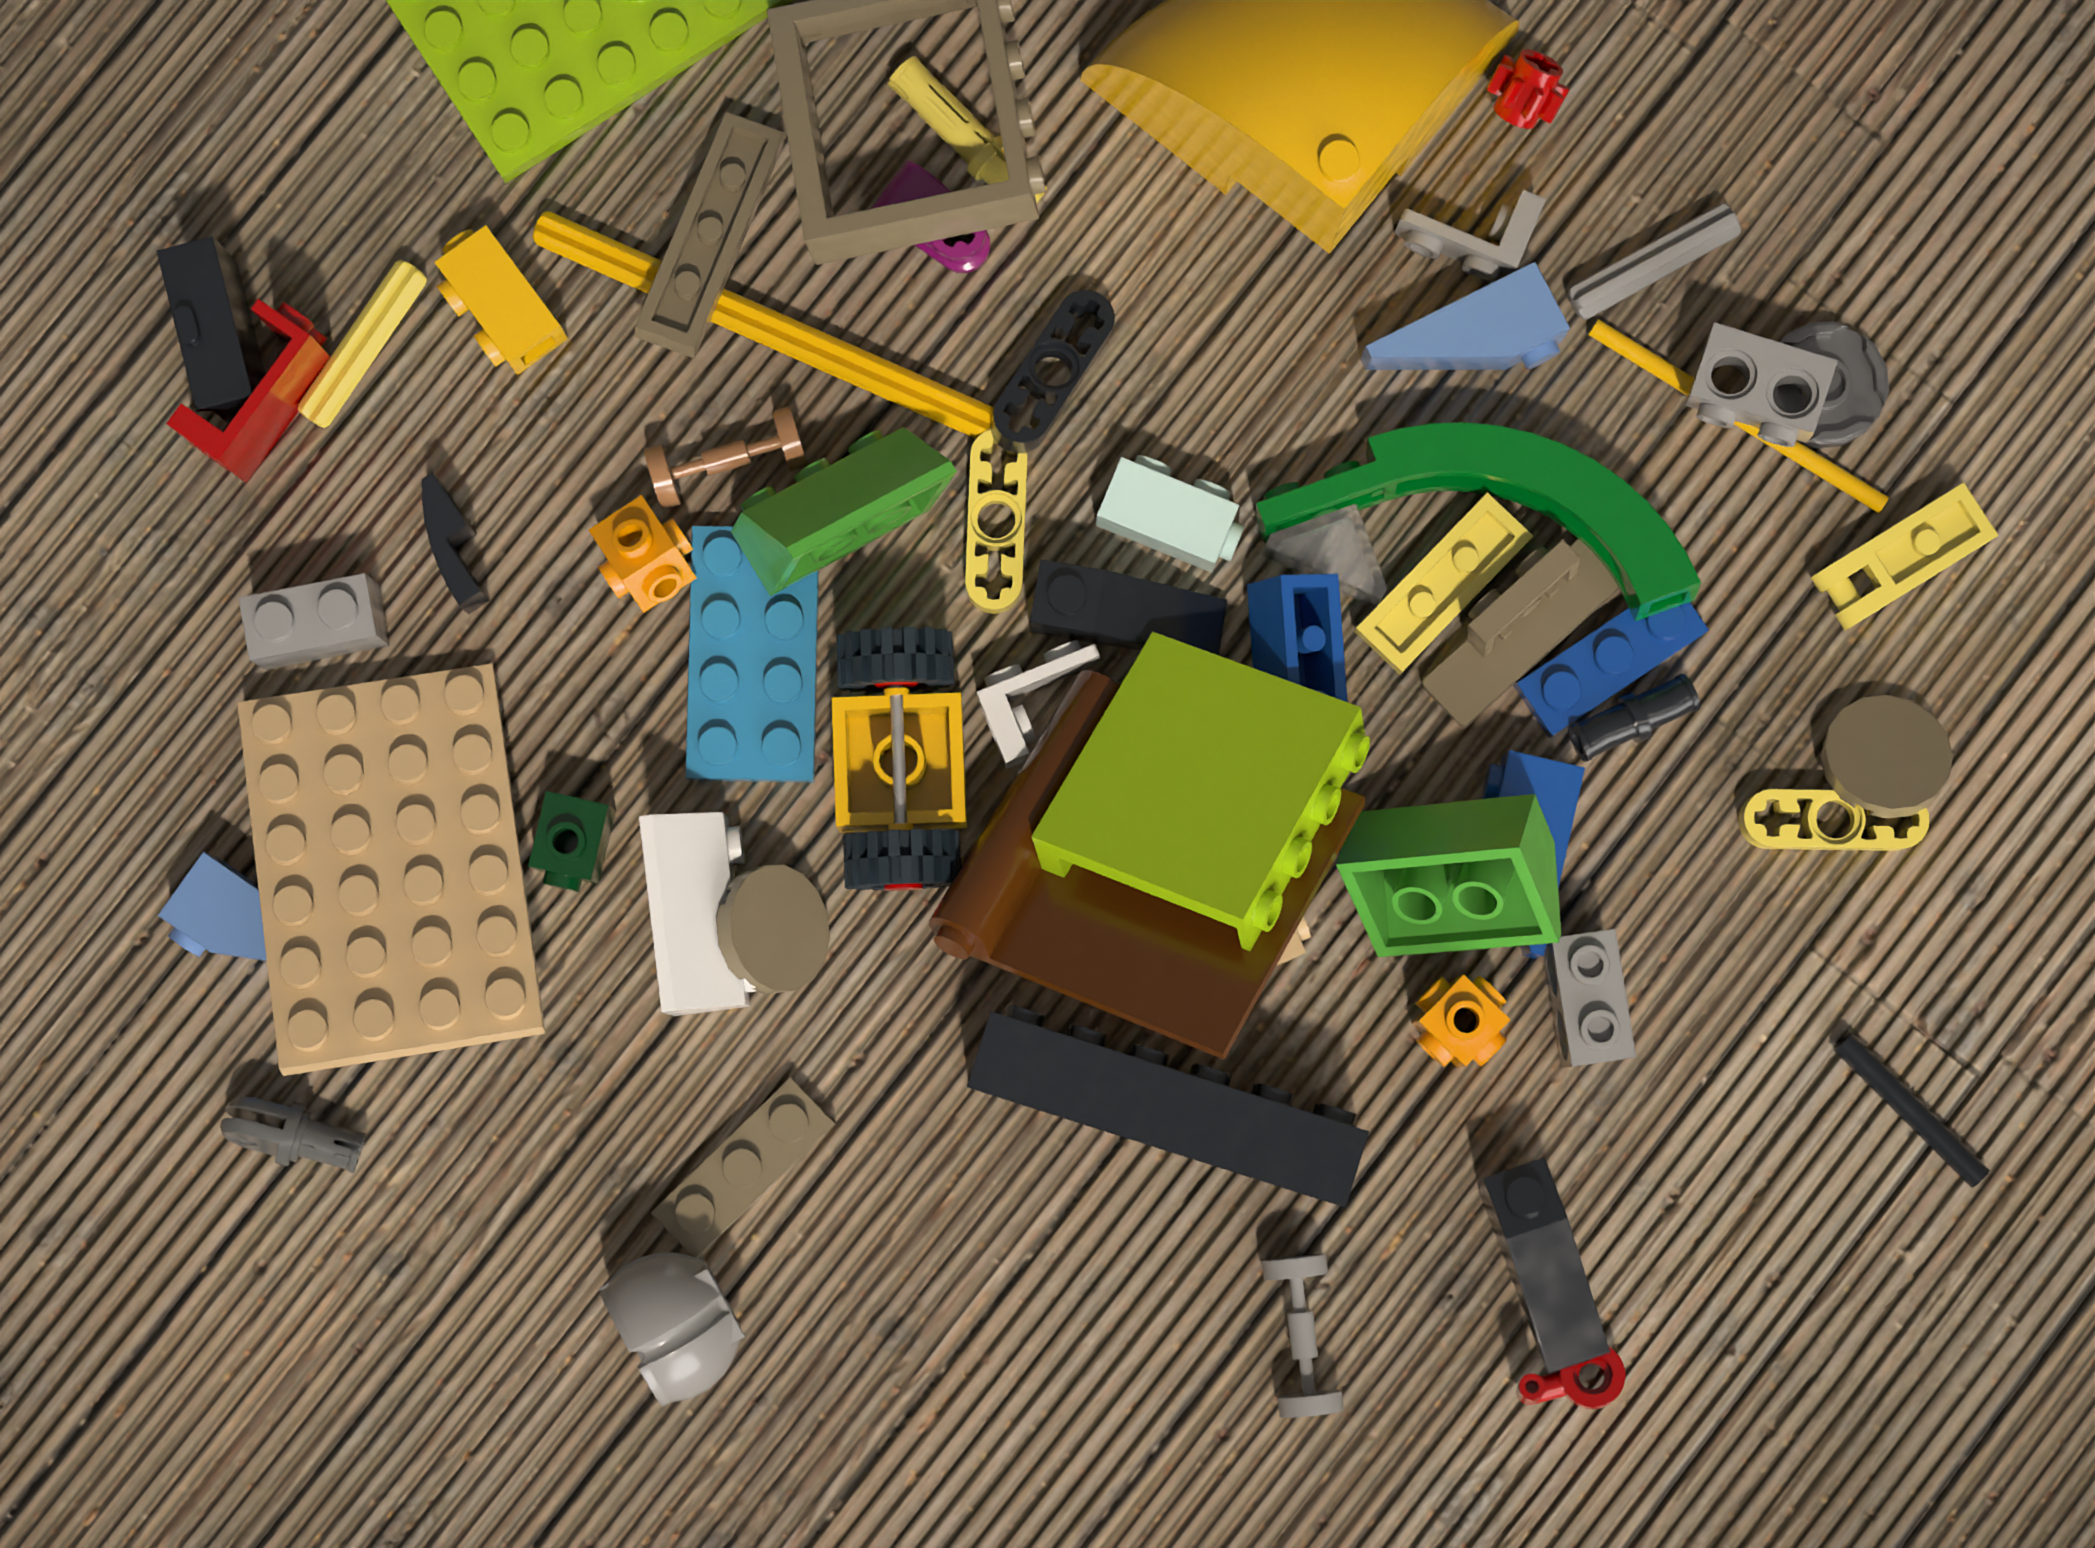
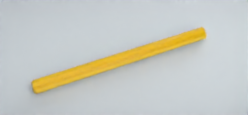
(774, 330)

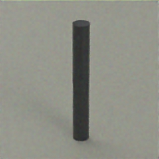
(1911, 1109)

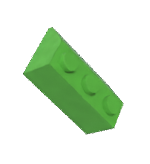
(840, 506)
(1453, 876)

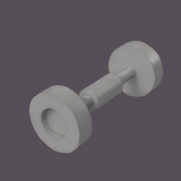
(1302, 1337)

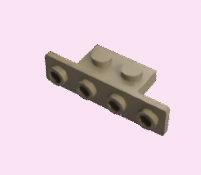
(1519, 628)

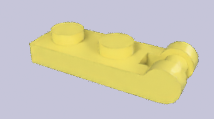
(1907, 554)

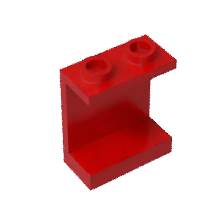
(269, 406)

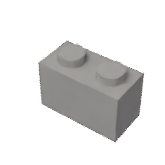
(314, 621)

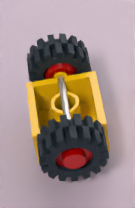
(898, 759)

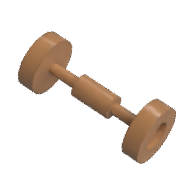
(724, 458)

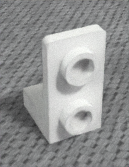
(1012, 726)

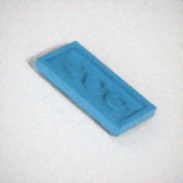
(749, 669)

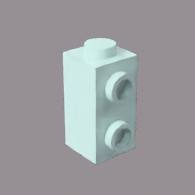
(1170, 514)

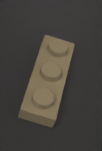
(743, 1168)

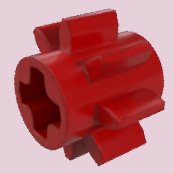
(1527, 89)

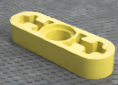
(978, 567)
(1786, 837)

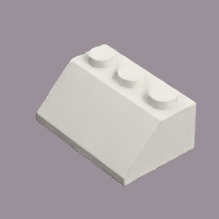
(687, 872)

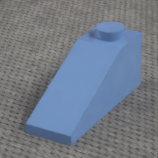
(1483, 331)
(216, 911)

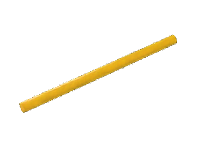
(1682, 382)

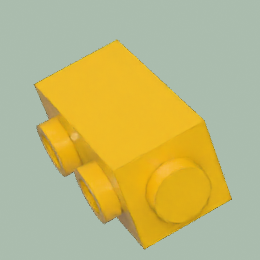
(500, 298)

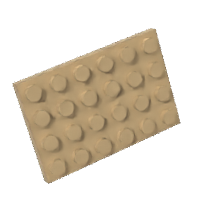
(389, 869)

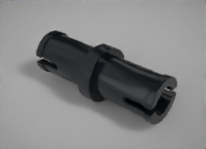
(1634, 717)

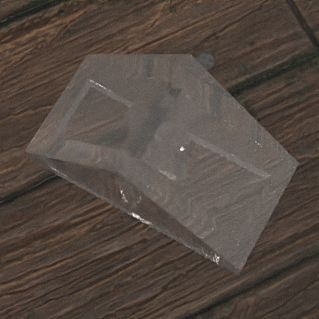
(1332, 546)

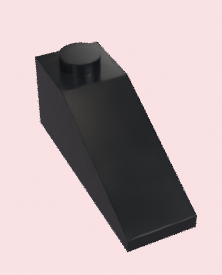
(1121, 609)
(1544, 1264)

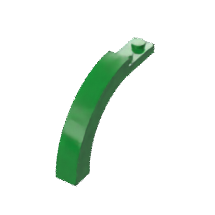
(1514, 466)

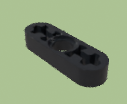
(1060, 326)

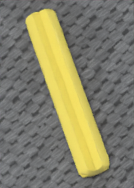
(362, 343)

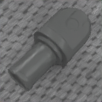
(290, 1133)

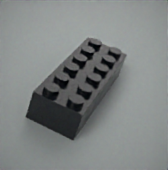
(1168, 1108)

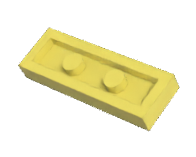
(1443, 583)

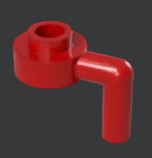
(1537, 1389)

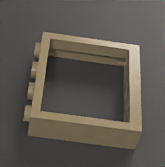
(919, 219)

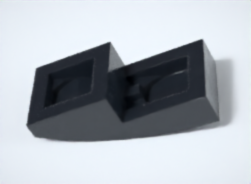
(447, 531)

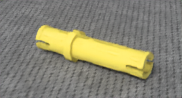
(952, 121)

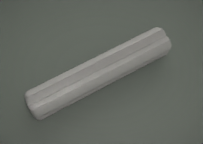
(1654, 261)

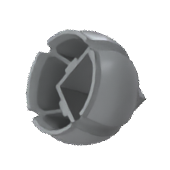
(675, 1322)

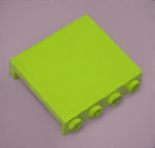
(1204, 785)

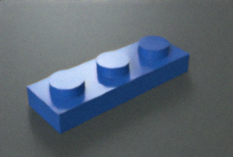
(1605, 664)

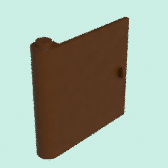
(1103, 936)

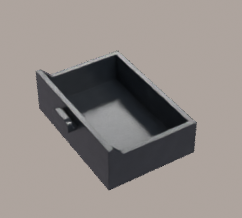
(212, 325)

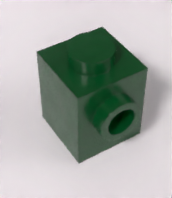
(571, 841)

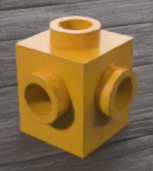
(643, 554)
(1441, 1037)

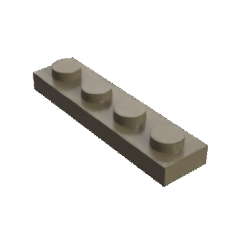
(709, 235)

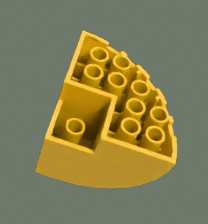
(1300, 95)

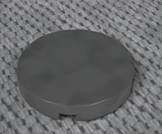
(1856, 389)

